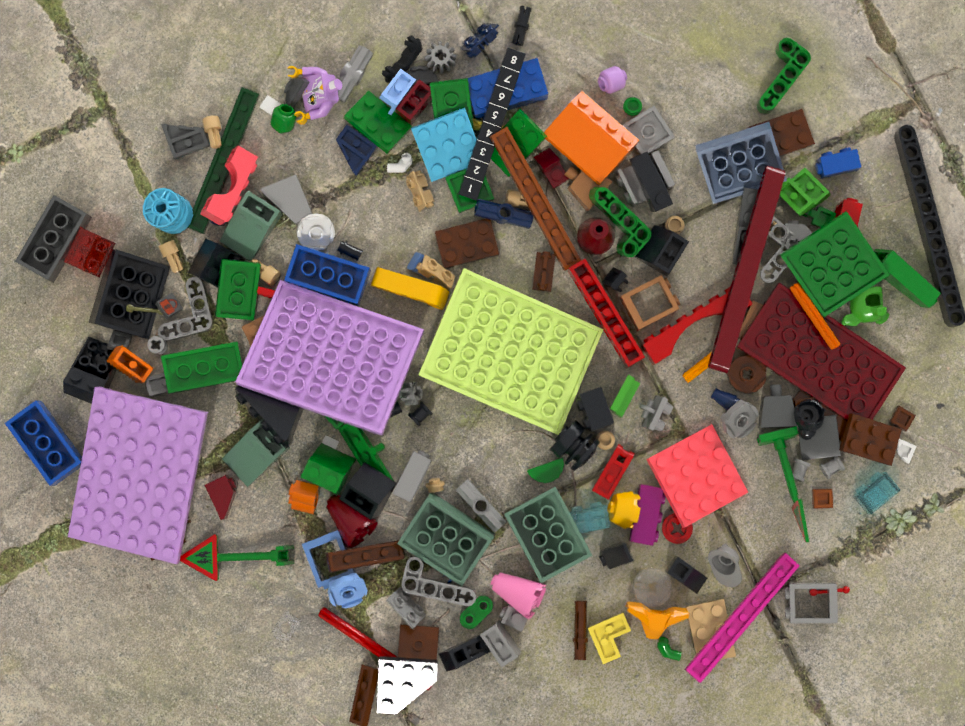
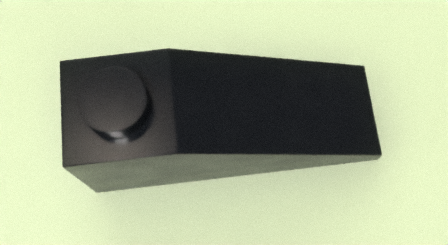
(651, 182)
(615, 555)
(464, 653)

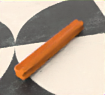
(815, 316)

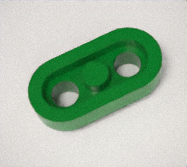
(476, 612)

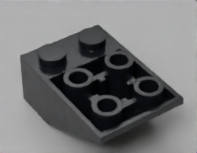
(89, 371)

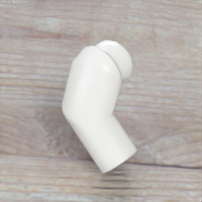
(403, 164)

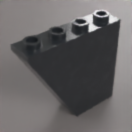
(274, 415)

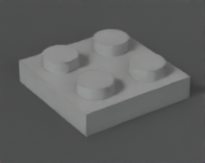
(650, 130)

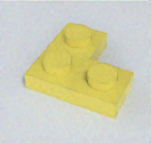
(604, 634)

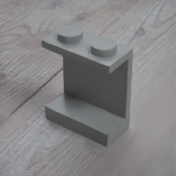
(630, 183)

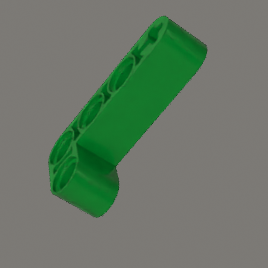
(782, 80)
(618, 219)

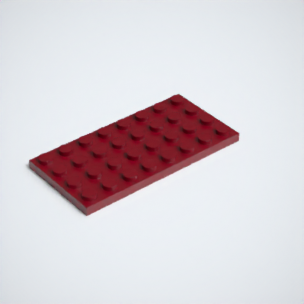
(845, 379)

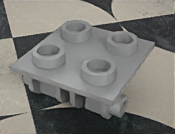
(406, 607)

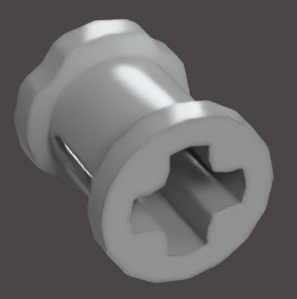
(151, 345)
(832, 467)
(799, 469)

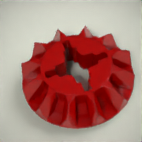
(676, 538)

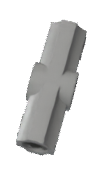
(353, 72)
(490, 514)

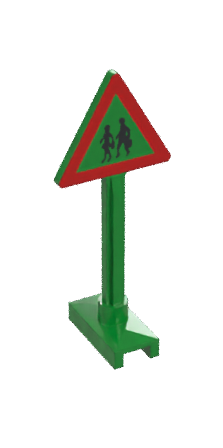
(778, 439)
(206, 557)

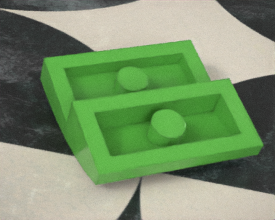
(803, 192)
(624, 396)

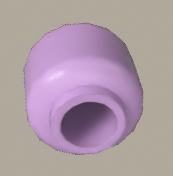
(612, 80)

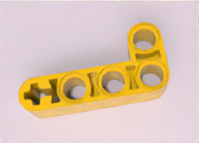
(410, 287)

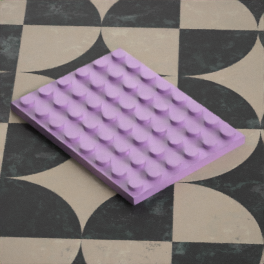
(330, 357)
(137, 474)

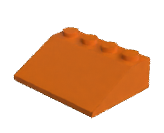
(590, 138)

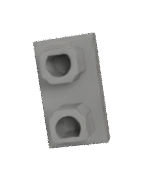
(653, 411)

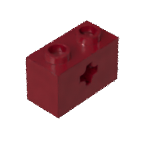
(414, 102)

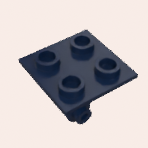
(485, 31)

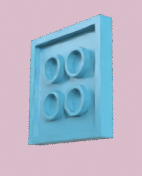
(445, 143)

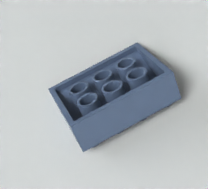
(738, 161)

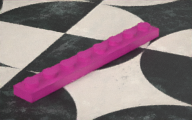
(741, 617)

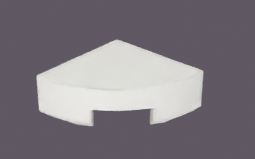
(905, 451)

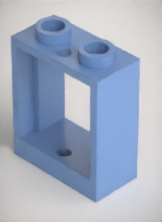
(320, 541)

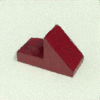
(551, 168)

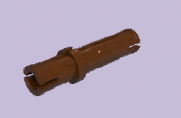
(580, 630)

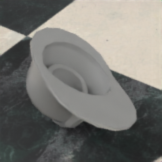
(725, 565)

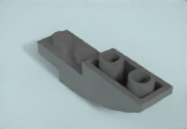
(744, 214)

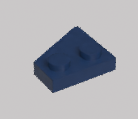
(355, 148)

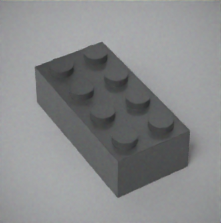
(52, 238)

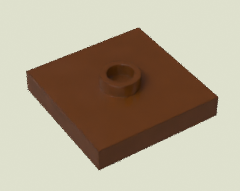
(418, 642)

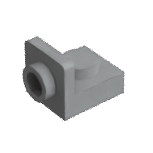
(512, 618)

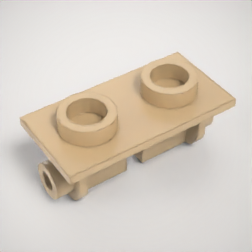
(416, 182)
(441, 275)

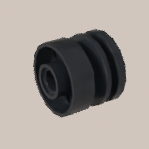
(573, 444)

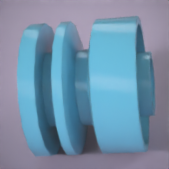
(167, 211)

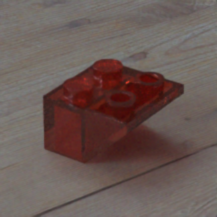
(89, 252)

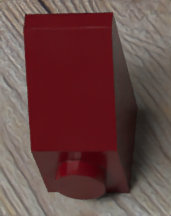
(222, 494)

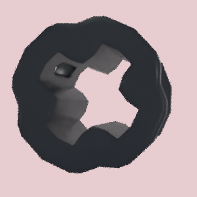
(420, 414)

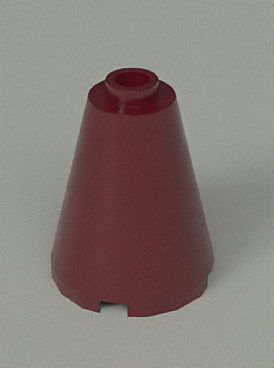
(595, 242)
(349, 522)

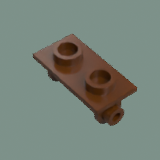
(543, 271)

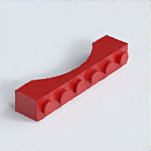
(662, 345)

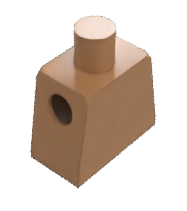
(582, 185)

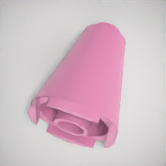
(519, 592)

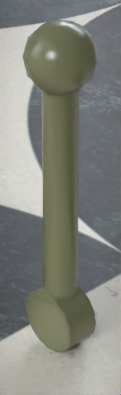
(130, 308)

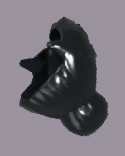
(815, 416)

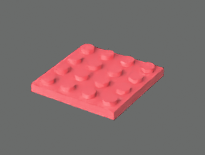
(697, 476)

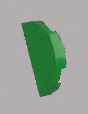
(547, 472)

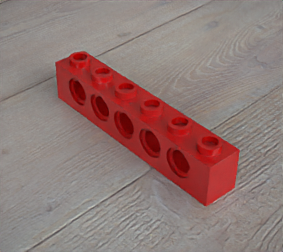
(605, 313)

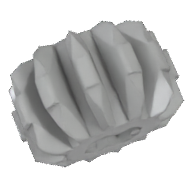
(433, 57)

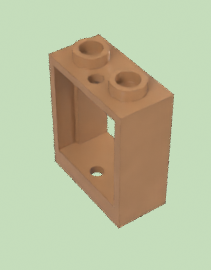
(632, 311)

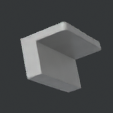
(500, 643)

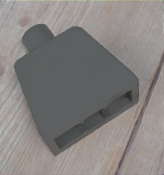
(776, 410)

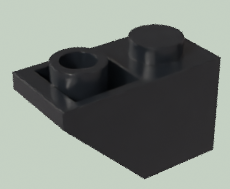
(686, 574)

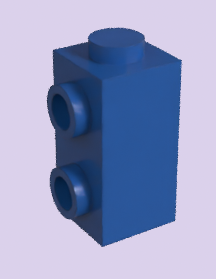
(839, 163)

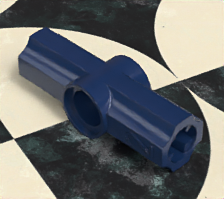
(515, 216)

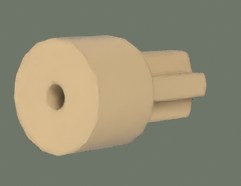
(212, 128)
(515, 199)
(170, 251)
(268, 273)

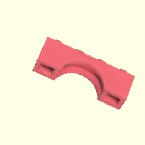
(239, 165)

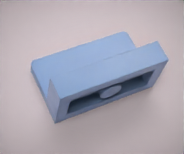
(397, 90)

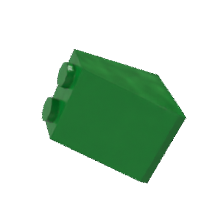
(328, 468)

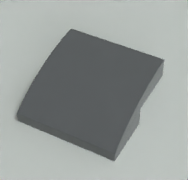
(824, 443)

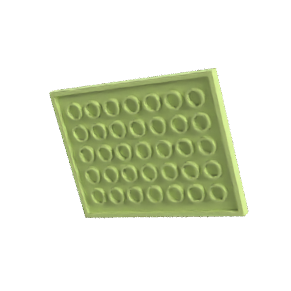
(510, 352)

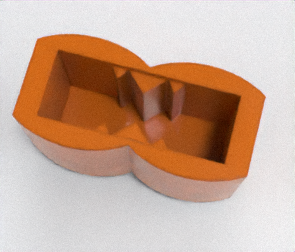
(304, 496)

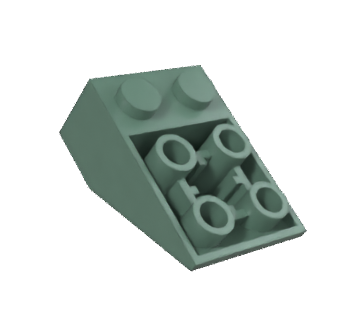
(250, 226)
(253, 454)

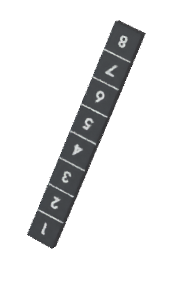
(491, 123)

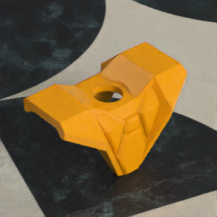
(656, 621)

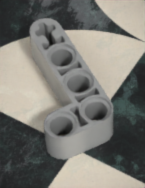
(439, 586)

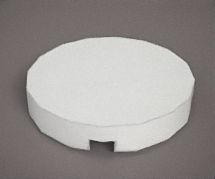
(315, 231)

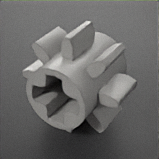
(411, 393)

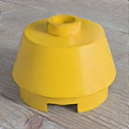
(624, 509)

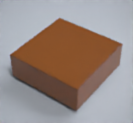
(822, 498)

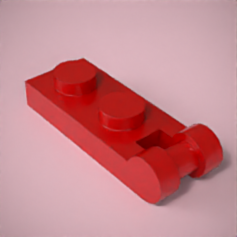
(612, 472)

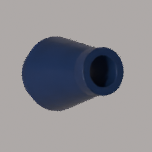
(724, 398)

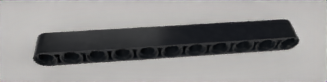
(932, 217)

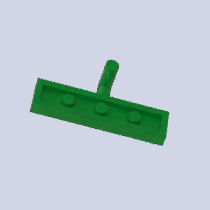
(363, 449)

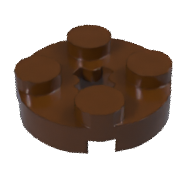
(746, 385)

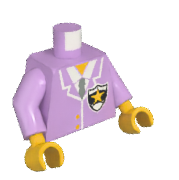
(319, 94)

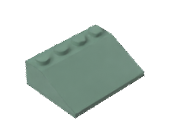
(548, 534)
(446, 538)

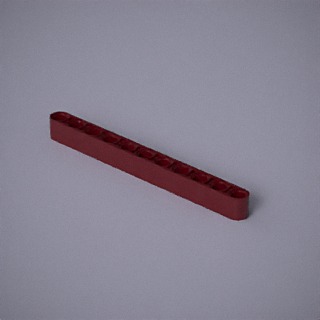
(746, 269)

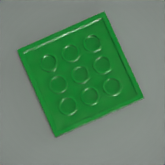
(835, 264)

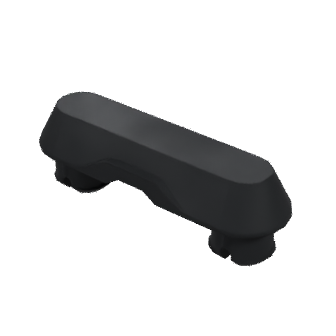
(408, 56)

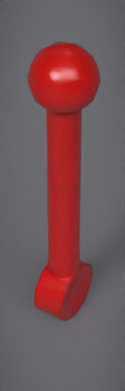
(813, 592)

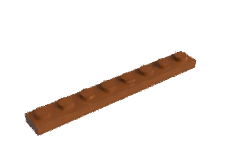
(535, 198)

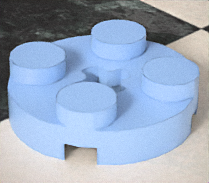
(338, 588)

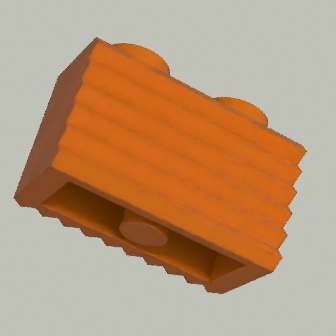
(129, 364)

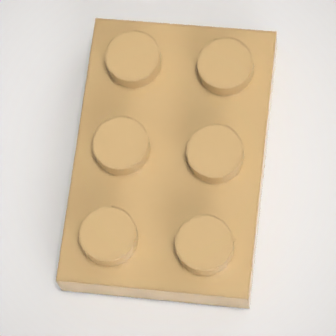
(705, 621)

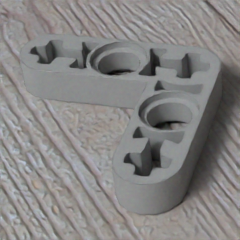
(783, 242)
(197, 314)

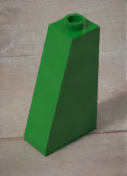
(907, 279)

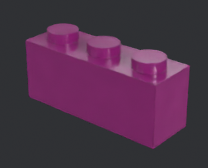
(645, 529)

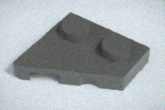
(185, 139)

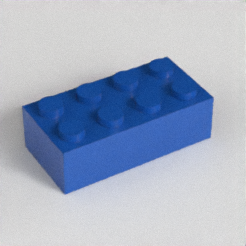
(528, 88)
(327, 275)
(45, 442)

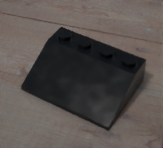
(124, 282)

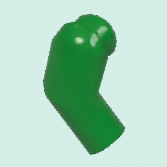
(666, 650)

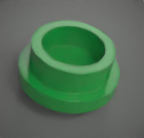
(632, 106)

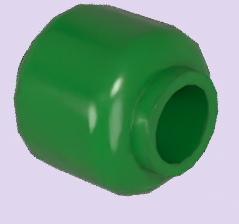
(283, 118)

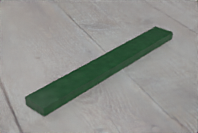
(230, 139)

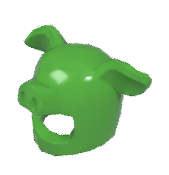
(867, 308)

